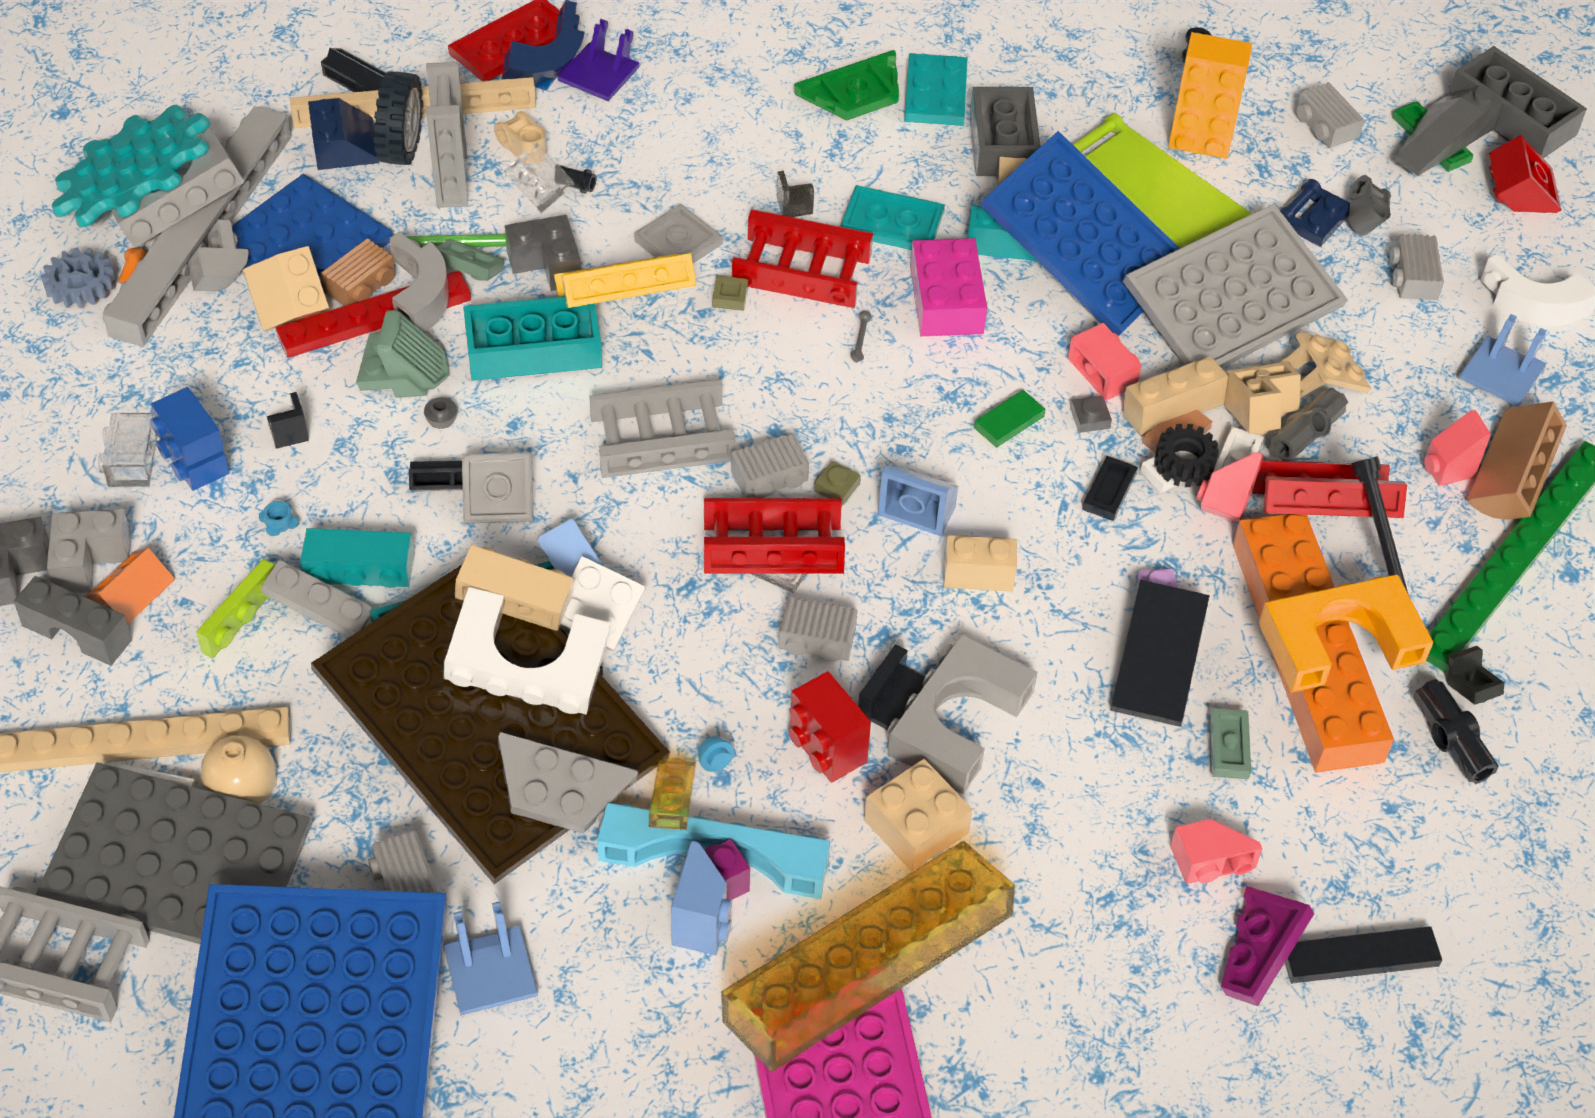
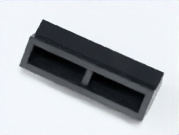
(351, 71)
(435, 476)

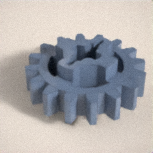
(78, 277)

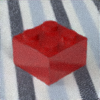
(829, 727)

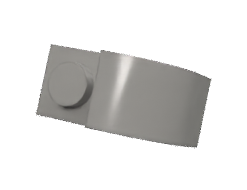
(221, 263)

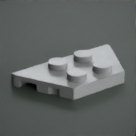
(559, 784)

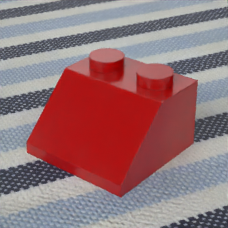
(1523, 178)

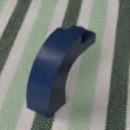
(547, 60)

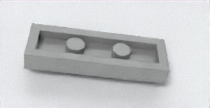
(316, 599)

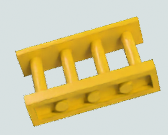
(625, 279)

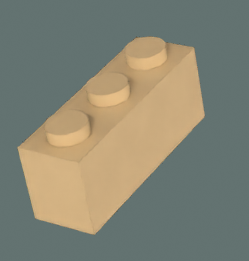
(1175, 393)
(527, 590)

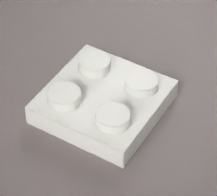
(603, 596)

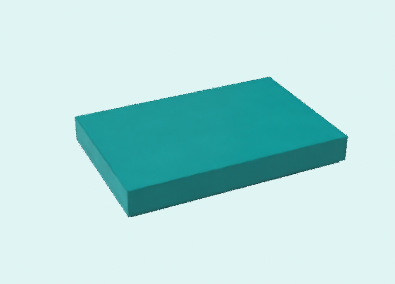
(893, 217)

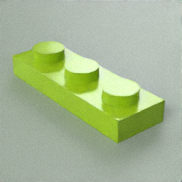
(235, 611)

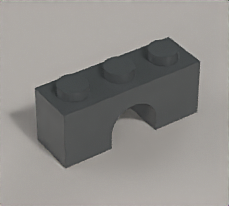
(96, 628)

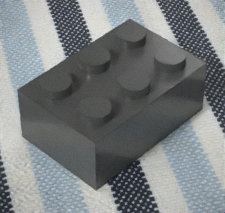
(1002, 126)

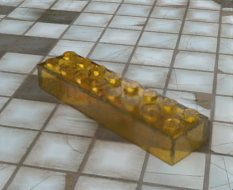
(866, 955)

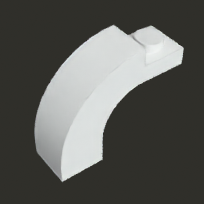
(1538, 302)

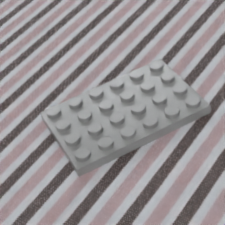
(1235, 289)

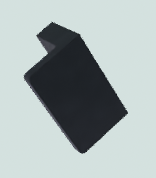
(890, 689)

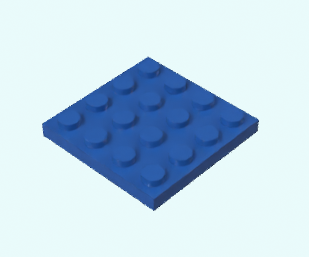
(306, 216)

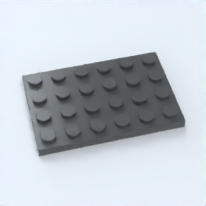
(159, 844)

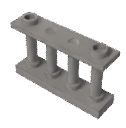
(447, 134)
(668, 452)
(58, 988)

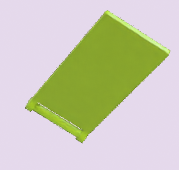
(1159, 184)

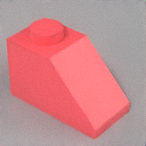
(1458, 450)
(1230, 488)

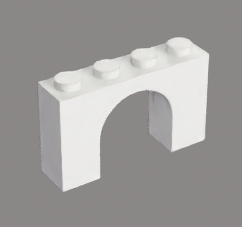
(561, 684)

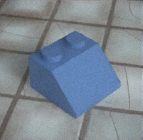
(916, 499)
(700, 905)

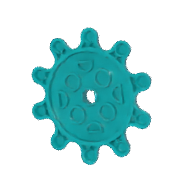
(130, 165)

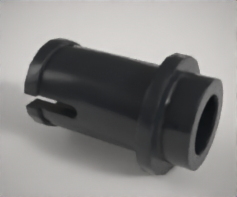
(583, 180)

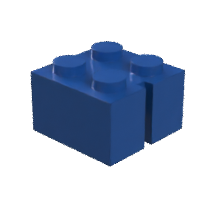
(189, 439)

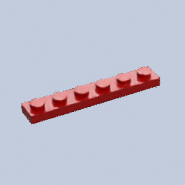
(352, 320)

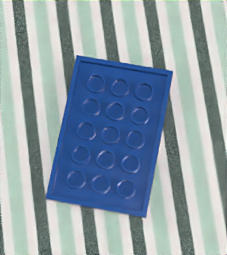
(1079, 228)

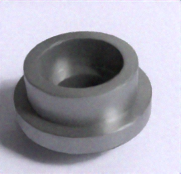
(440, 412)

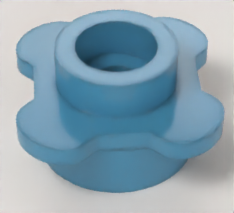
(278, 518)

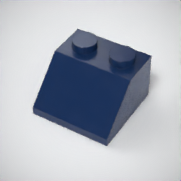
(341, 134)

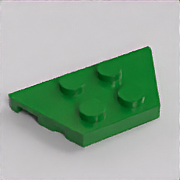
(854, 88)

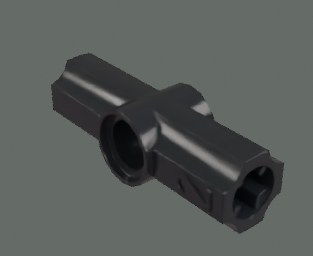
(1455, 731)

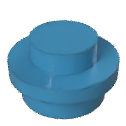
(715, 753)

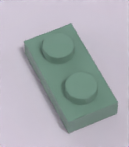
(469, 260)
(1230, 743)

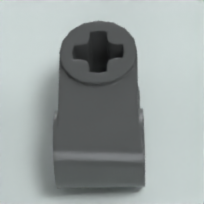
(1368, 205)

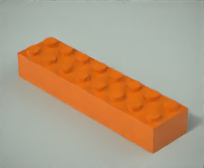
(1344, 717)

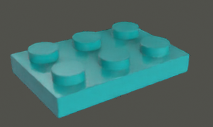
(936, 89)

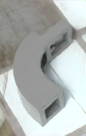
(429, 294)

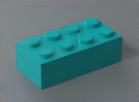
(531, 338)

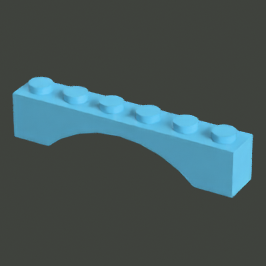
(789, 860)

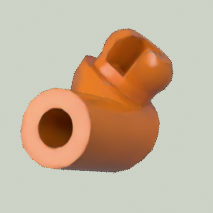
(132, 257)

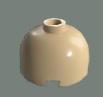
(239, 769)

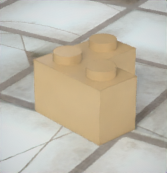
(1262, 395)

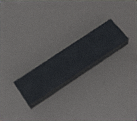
(1363, 955)

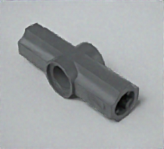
(1308, 424)

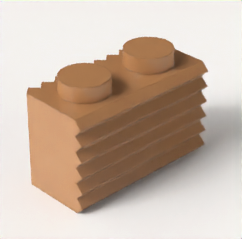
(358, 273)

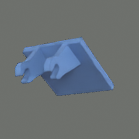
(1503, 369)
(489, 968)

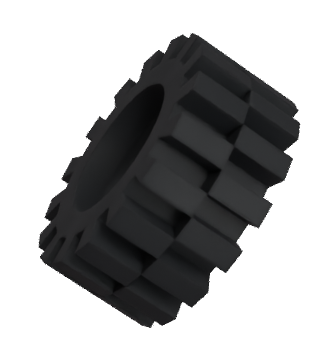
(1189, 441)

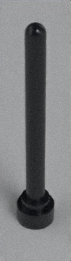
(1368, 472)

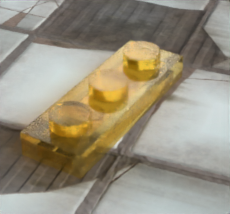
(672, 794)

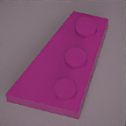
(1264, 942)

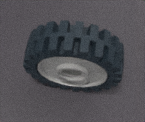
(398, 118)

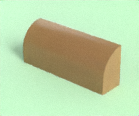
(1518, 461)

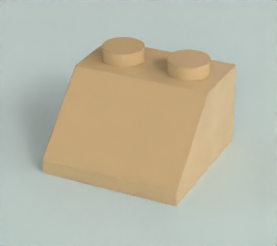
(285, 288)

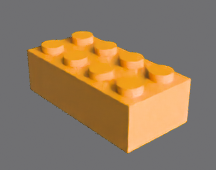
(1210, 95)

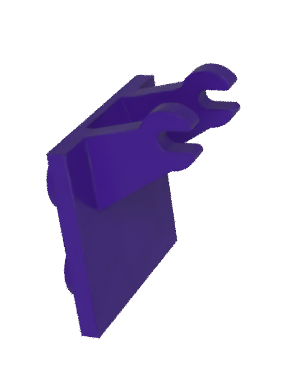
(598, 70)

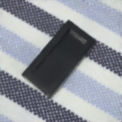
(1110, 488)

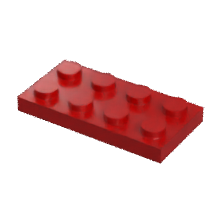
(485, 48)

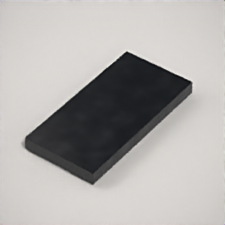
(1160, 653)

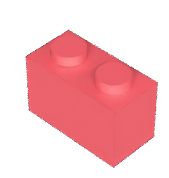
(1104, 361)

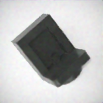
(1471, 679)

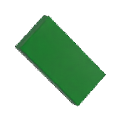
(1009, 418)

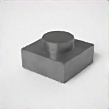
(1090, 414)

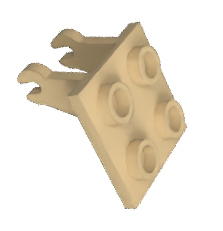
(1333, 364)

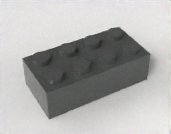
(1530, 103)

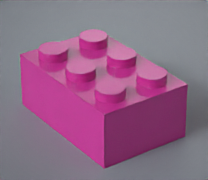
(948, 287)

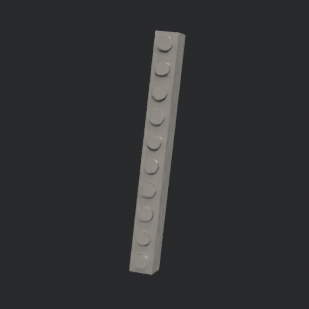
(165, 268)

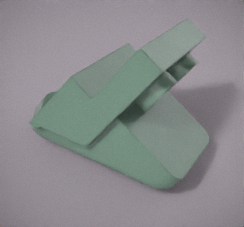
(401, 359)

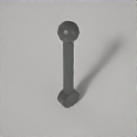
(857, 354)

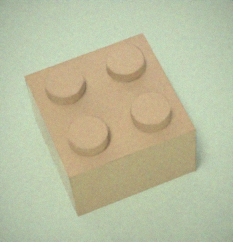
(917, 814)

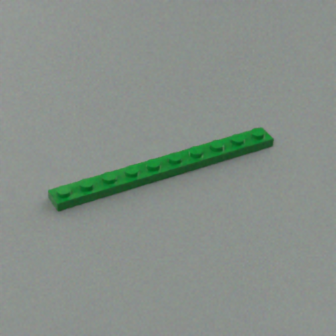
(1513, 558)

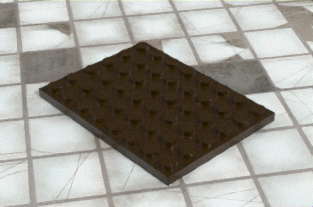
(448, 734)

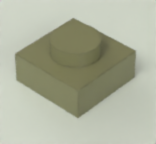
(730, 293)
(837, 482)

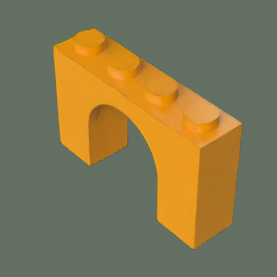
(1376, 605)

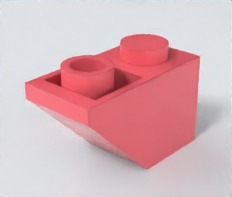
(1213, 850)

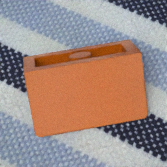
(132, 584)

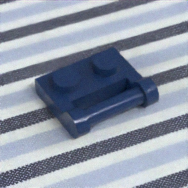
(1322, 218)

